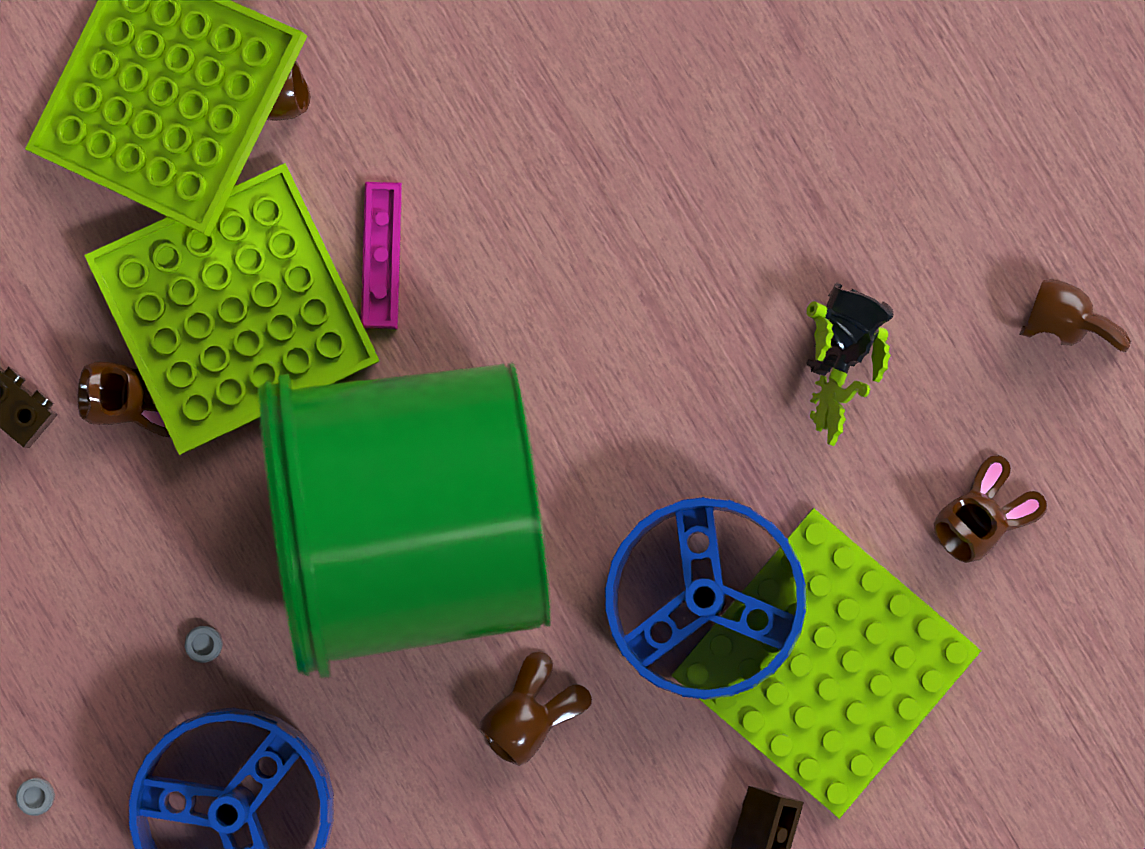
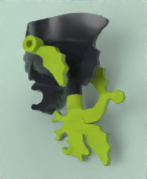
(842, 340)

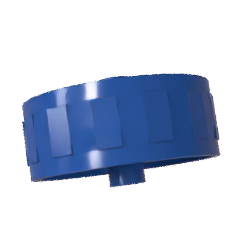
(696, 517)
(283, 744)

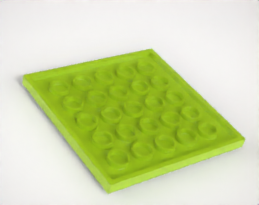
(167, 101)
(231, 309)
(856, 678)

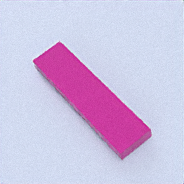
(381, 255)

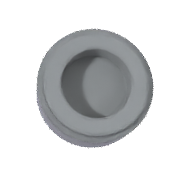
(203, 644)
(35, 796)

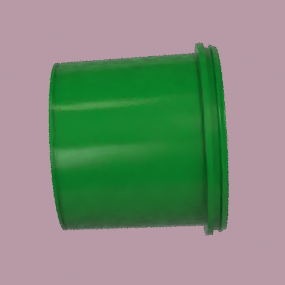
(403, 512)

